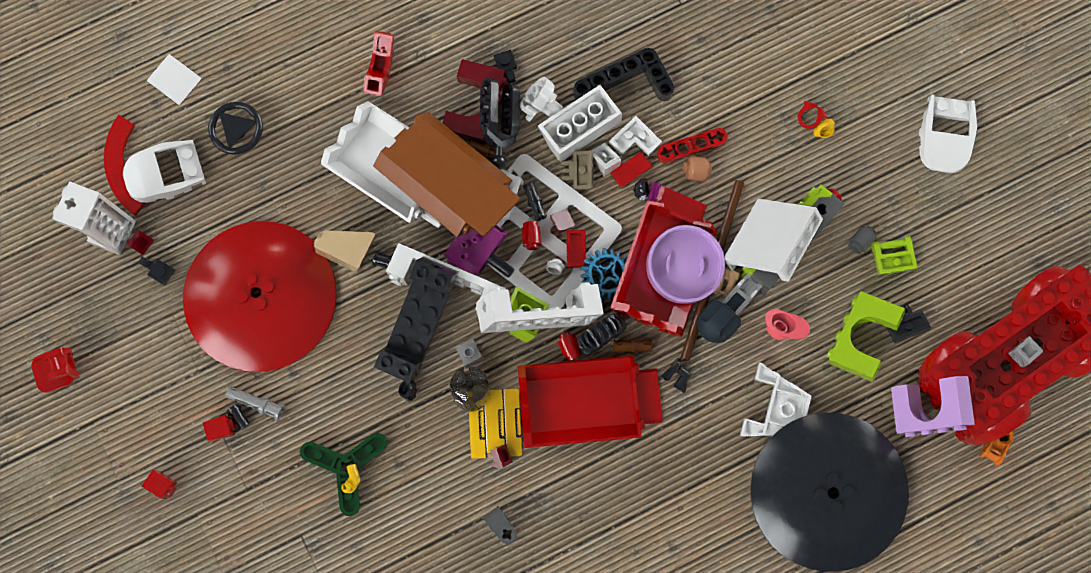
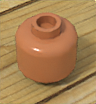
(697, 168)

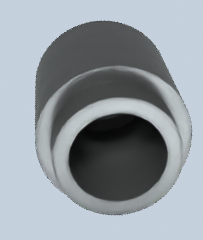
(862, 239)

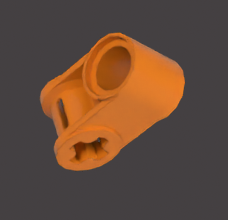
(997, 449)

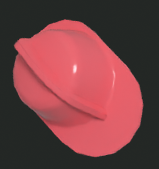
(786, 325)

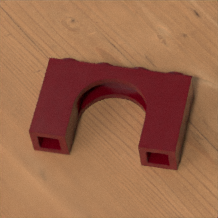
(473, 74)

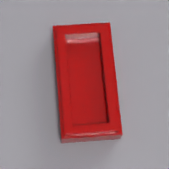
(631, 170)
(576, 248)

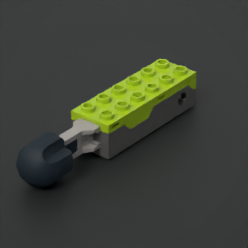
(720, 319)

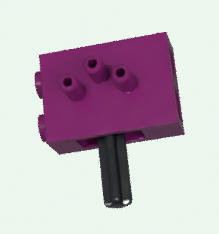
(473, 252)

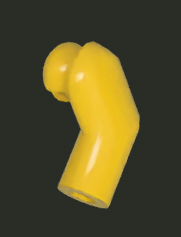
(353, 480)

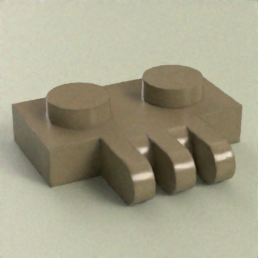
(579, 170)

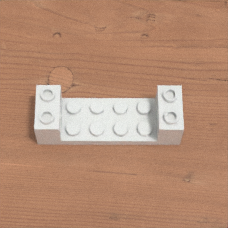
(95, 217)
(405, 258)
(497, 315)

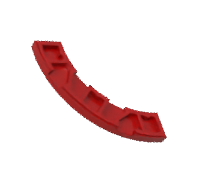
(115, 163)

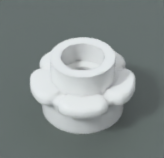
(555, 266)

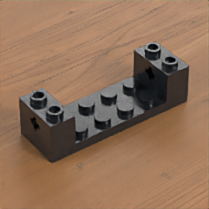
(417, 319)

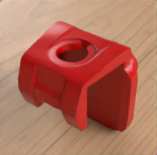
(54, 369)

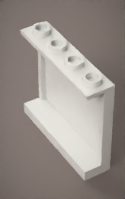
(774, 237)

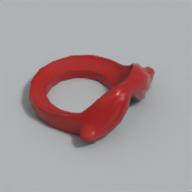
(820, 114)

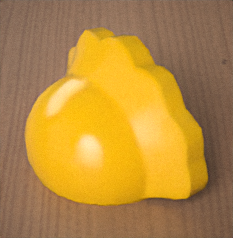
(825, 128)

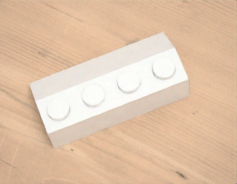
(580, 123)

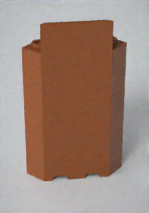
(447, 177)

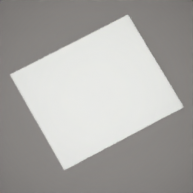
(174, 79)

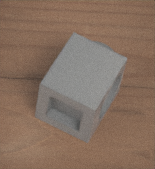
(1025, 352)
(469, 354)

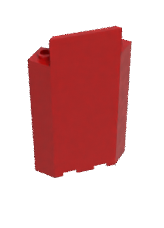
(634, 293)
(587, 401)

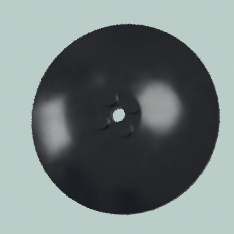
(793, 485)

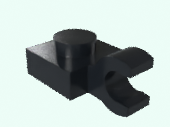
(506, 62)
(159, 271)

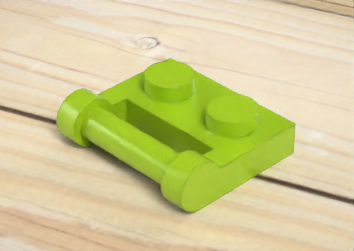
(896, 261)

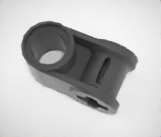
(498, 523)

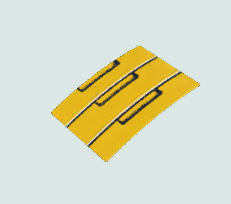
(496, 424)

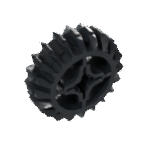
(601, 333)

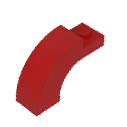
(380, 64)

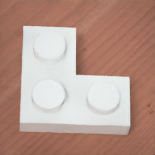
(635, 133)

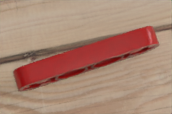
(692, 146)

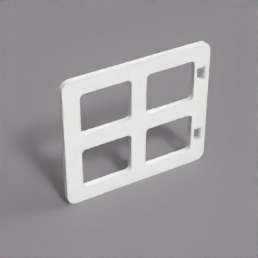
(566, 198)

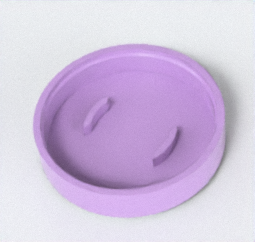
(685, 264)

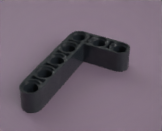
(625, 73)

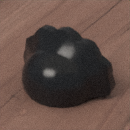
(641, 189)
(408, 390)

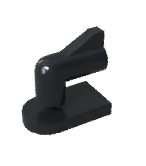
(681, 383)

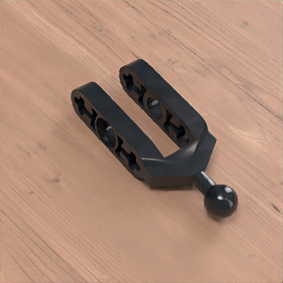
(489, 117)

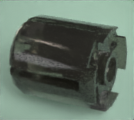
(462, 381)

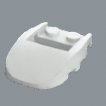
(945, 150)
(144, 177)

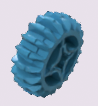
(599, 269)

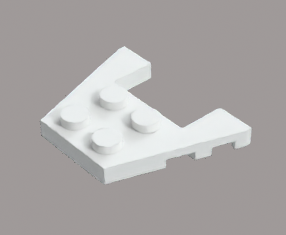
(785, 404)

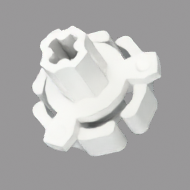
(540, 98)

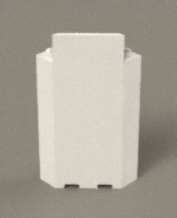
(356, 153)

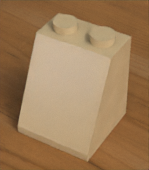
(344, 247)

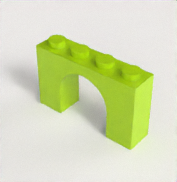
(865, 309)

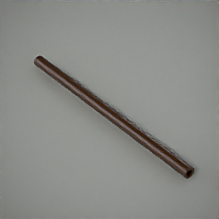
(722, 238)

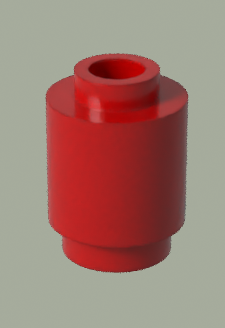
(531, 235)
(569, 346)

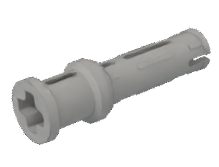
(263, 406)

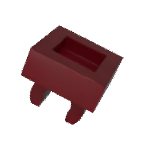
(139, 242)
(500, 456)

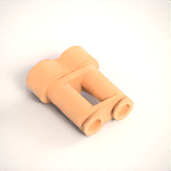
(731, 277)

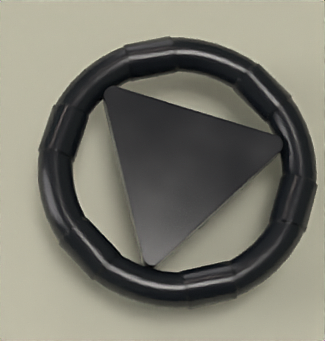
(235, 128)

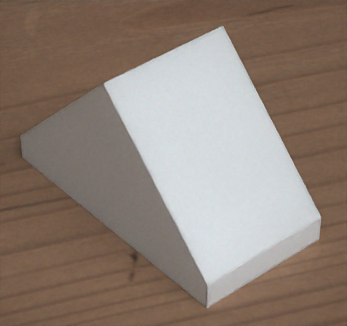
(605, 159)

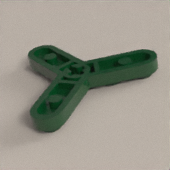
(332, 461)

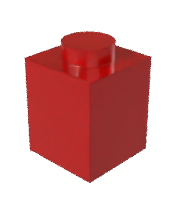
(219, 428)
(159, 484)

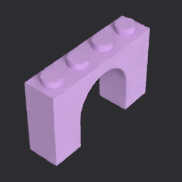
(955, 409)

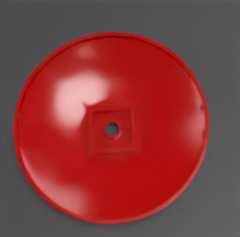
(279, 324)

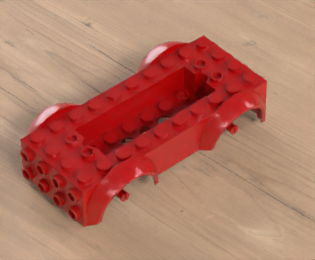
(1048, 308)

